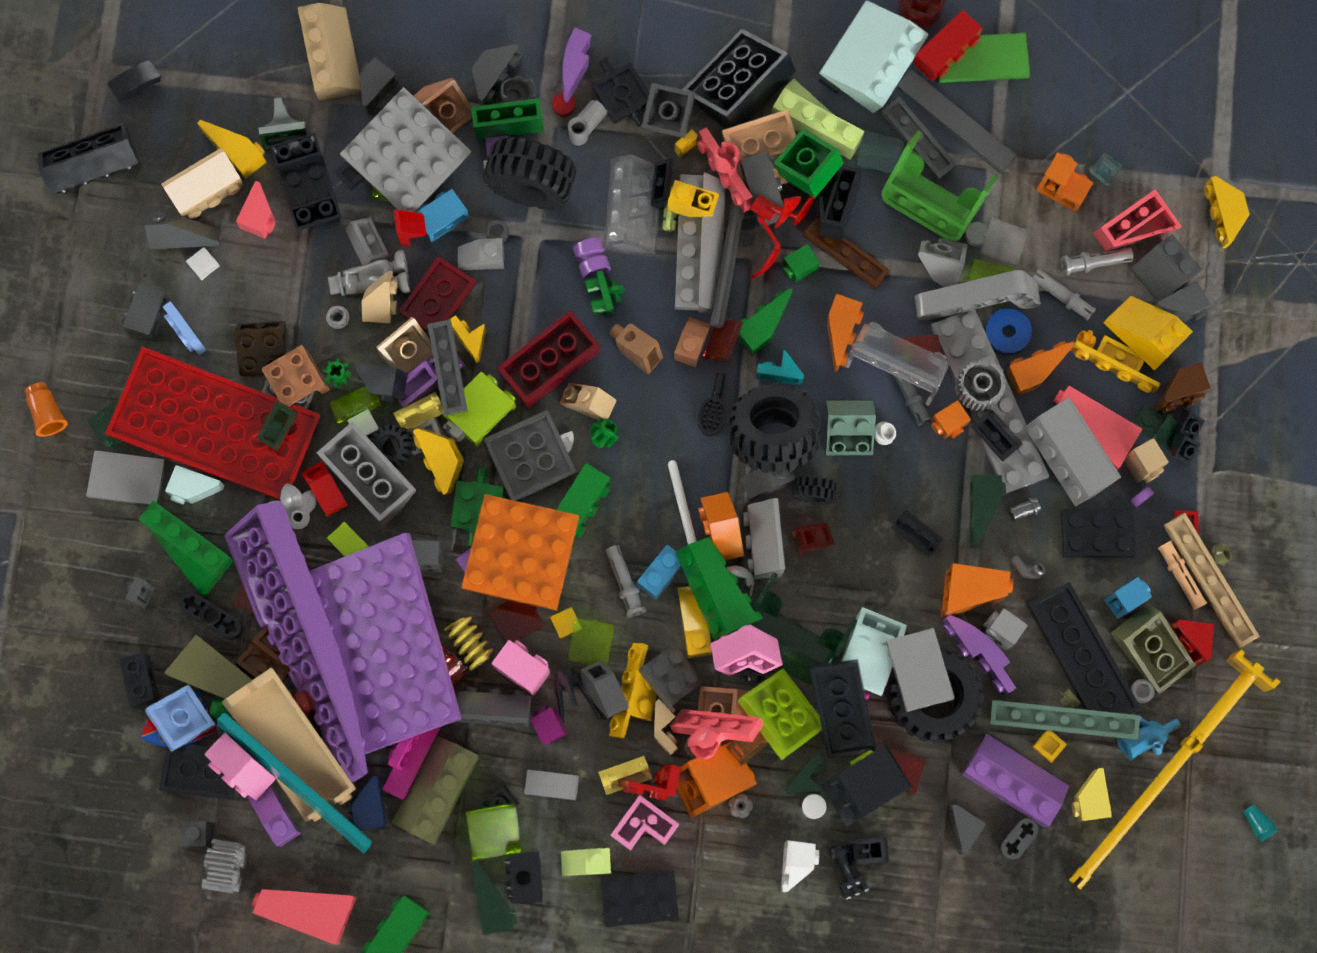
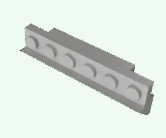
(700, 250)

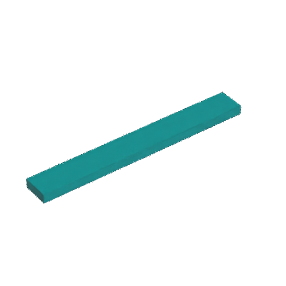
(294, 783)

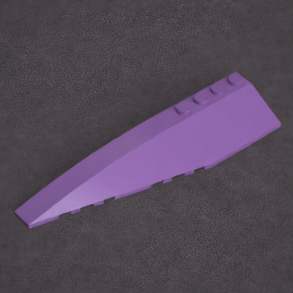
(290, 606)

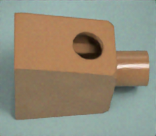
(637, 346)

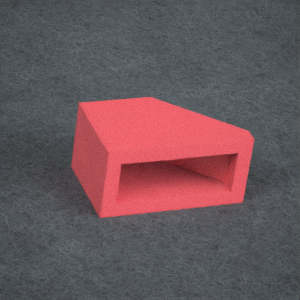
(256, 213)

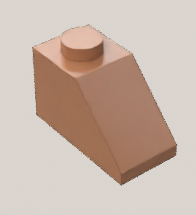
(691, 342)

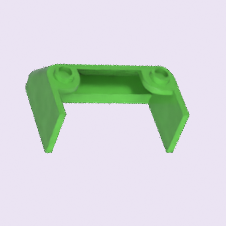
(928, 202)

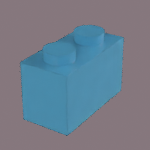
(443, 214)
(660, 573)
(1128, 597)

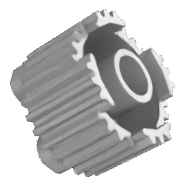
(976, 397)
(223, 866)

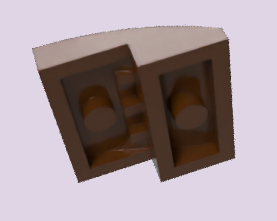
(261, 657)

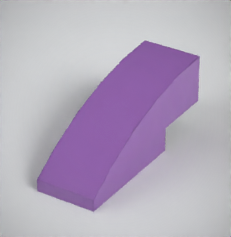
(575, 62)
(422, 381)

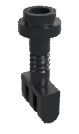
(851, 882)

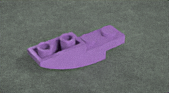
(975, 643)

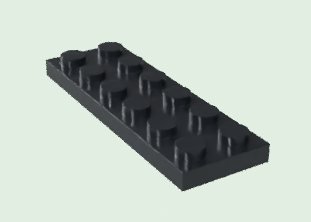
(1082, 652)

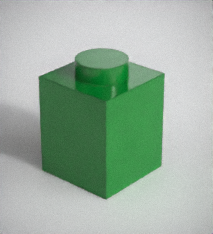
(800, 264)

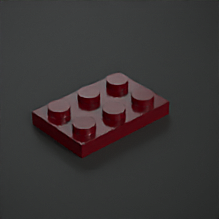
(438, 294)

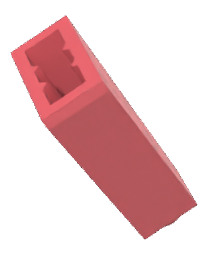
(1110, 429)
(310, 913)

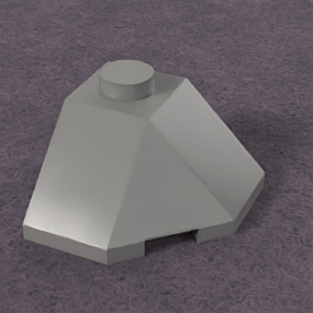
(943, 260)

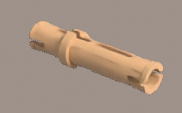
(1182, 575)

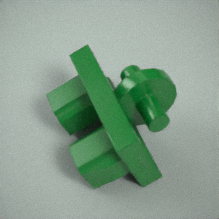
(603, 304)

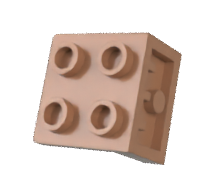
(295, 376)

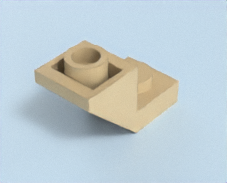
(663, 718)

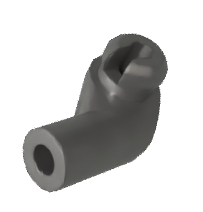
(1027, 571)

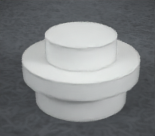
(884, 433)

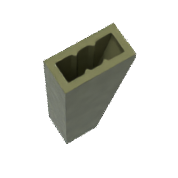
(207, 670)

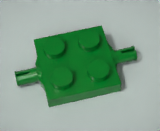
(469, 501)

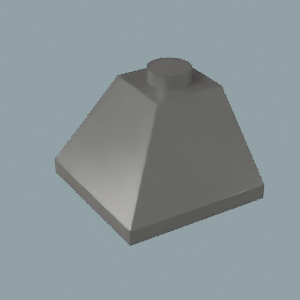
(668, 110)

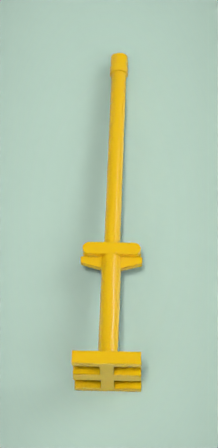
(1192, 744)

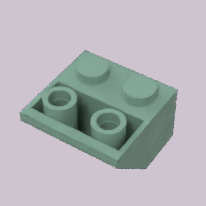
(850, 427)

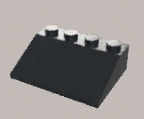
(740, 79)

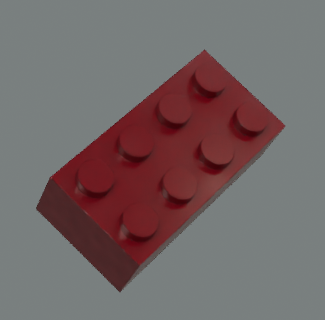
(549, 359)

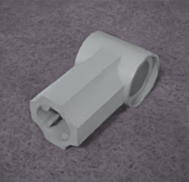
(586, 121)

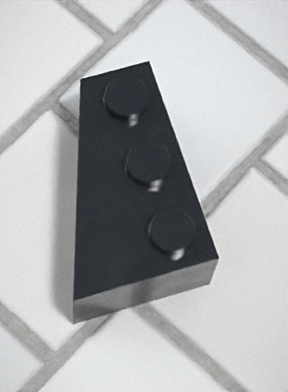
(837, 202)

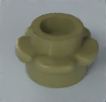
(1221, 554)
(1069, 699)

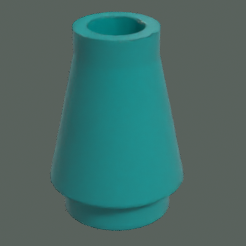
(1260, 824)

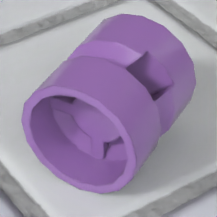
(591, 256)

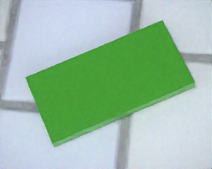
(992, 59)

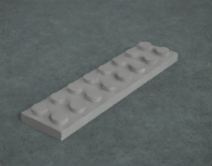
(965, 341)

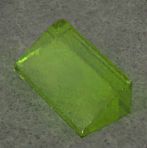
(353, 404)

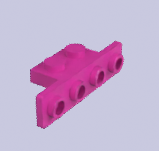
(407, 761)

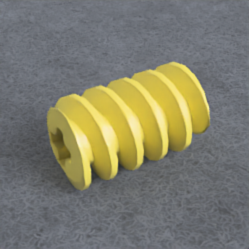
(469, 642)

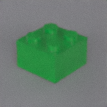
(808, 163)

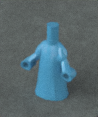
(1149, 736)

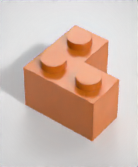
(1064, 184)
(722, 524)

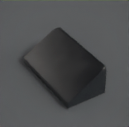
(661, 183)
(997, 435)

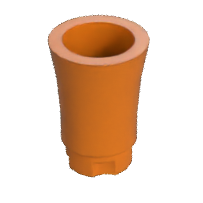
(44, 410)

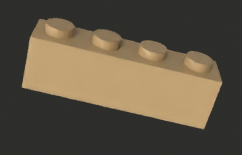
(330, 50)

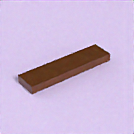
(848, 255)

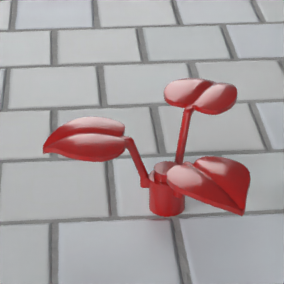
(767, 210)

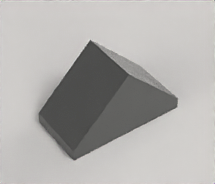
(965, 827)

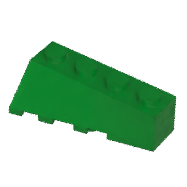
(715, 589)

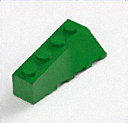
(190, 551)

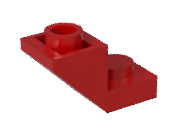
(324, 489)

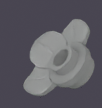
(295, 502)

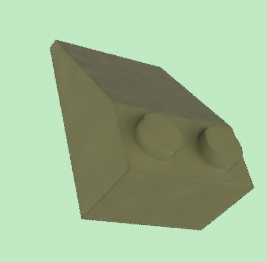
(1153, 648)

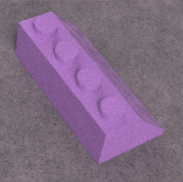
(1016, 781)

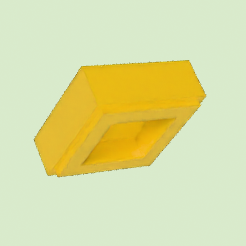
(685, 144)
(564, 622)
(1049, 745)

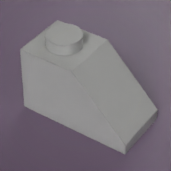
(481, 255)

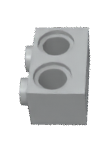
(1004, 628)

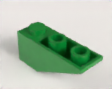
(760, 328)

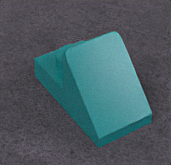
(786, 373)

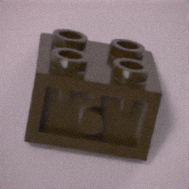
(258, 345)

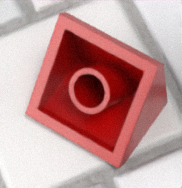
(1196, 639)

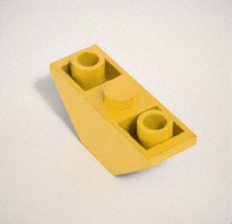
(1227, 209)
(441, 457)

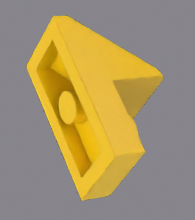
(471, 341)

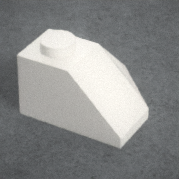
(797, 863)

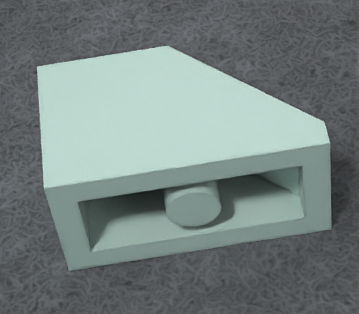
(191, 486)

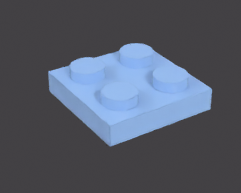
(182, 329)
(179, 717)

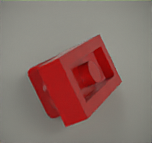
(409, 226)

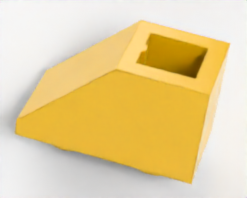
(692, 200)

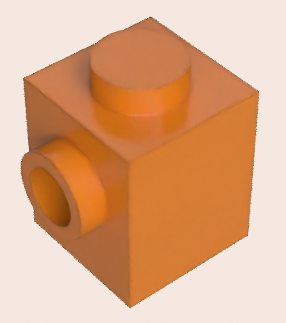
(950, 421)

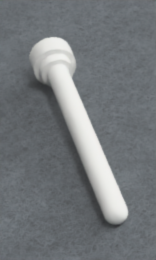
(681, 501)

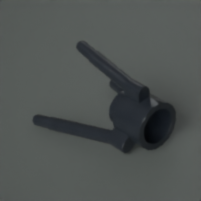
(568, 682)

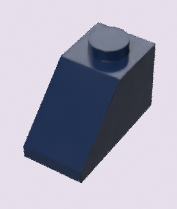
(368, 808)

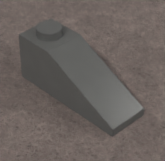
(176, 231)

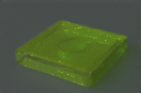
(493, 831)

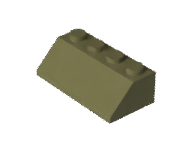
(435, 790)

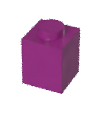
(548, 725)

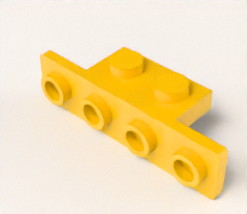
(1118, 359)
(637, 692)

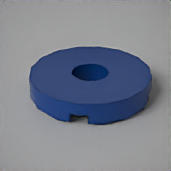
(1015, 320)

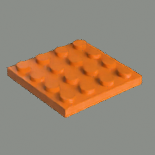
(520, 552)

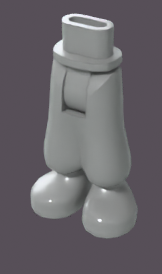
(359, 278)

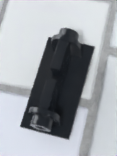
(917, 533)

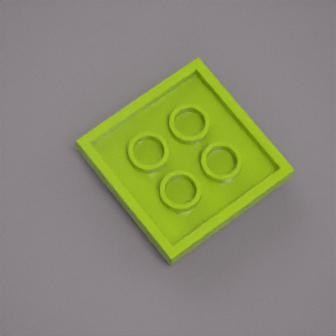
(784, 712)

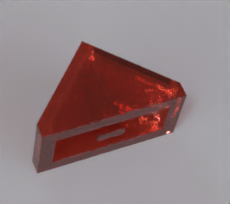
(812, 538)
(912, 767)

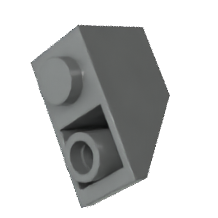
(603, 689)

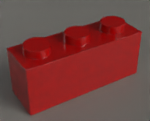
(948, 46)

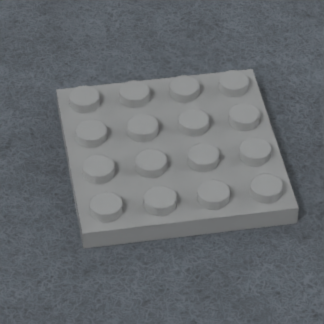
(405, 152)

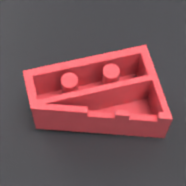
(1139, 222)

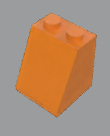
(973, 588)
(712, 781)

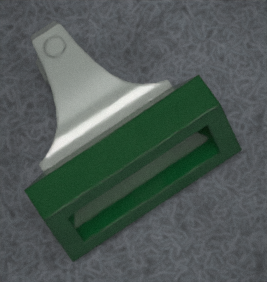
(281, 127)

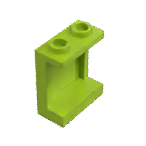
(485, 407)

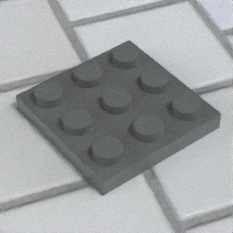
(530, 456)

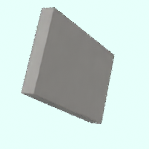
(126, 478)
(920, 670)

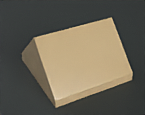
(406, 347)

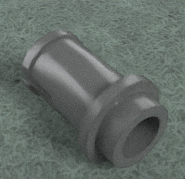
(1025, 509)

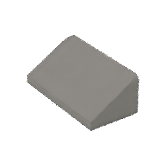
(366, 240)

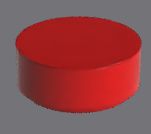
(561, 107)

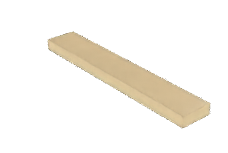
(1211, 581)

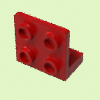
(666, 782)

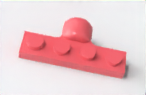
(725, 162)
(711, 728)

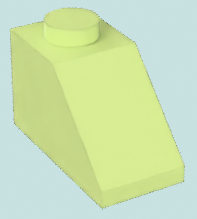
(586, 862)

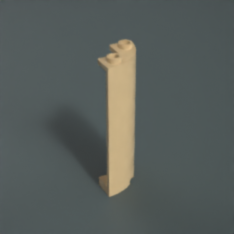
(279, 724)

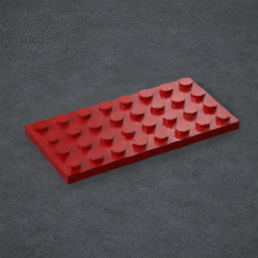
(208, 424)

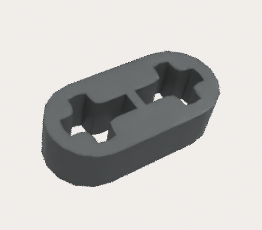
(1023, 842)

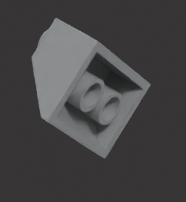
(764, 539)

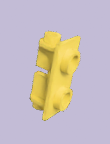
(419, 411)
(634, 770)

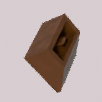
(1183, 388)

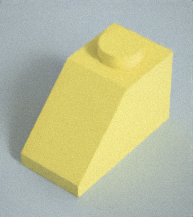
(1092, 798)

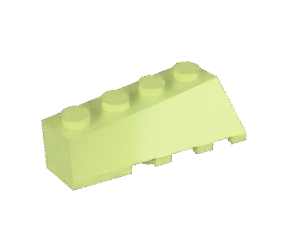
(814, 117)

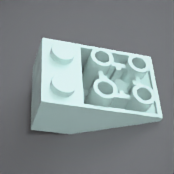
(869, 646)

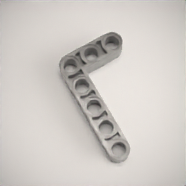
(979, 293)

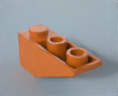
(840, 325)
(1031, 373)

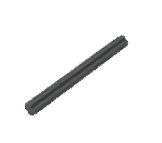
(727, 267)

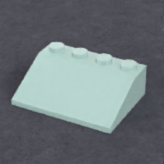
(873, 55)

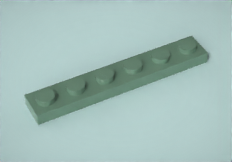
(1065, 719)

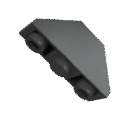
(493, 70)

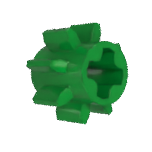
(337, 380)
(603, 433)

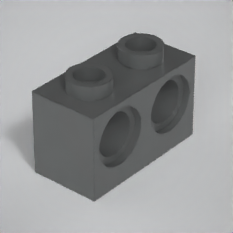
(429, 555)

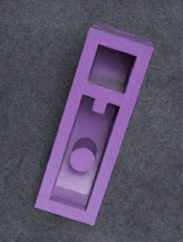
(275, 817)

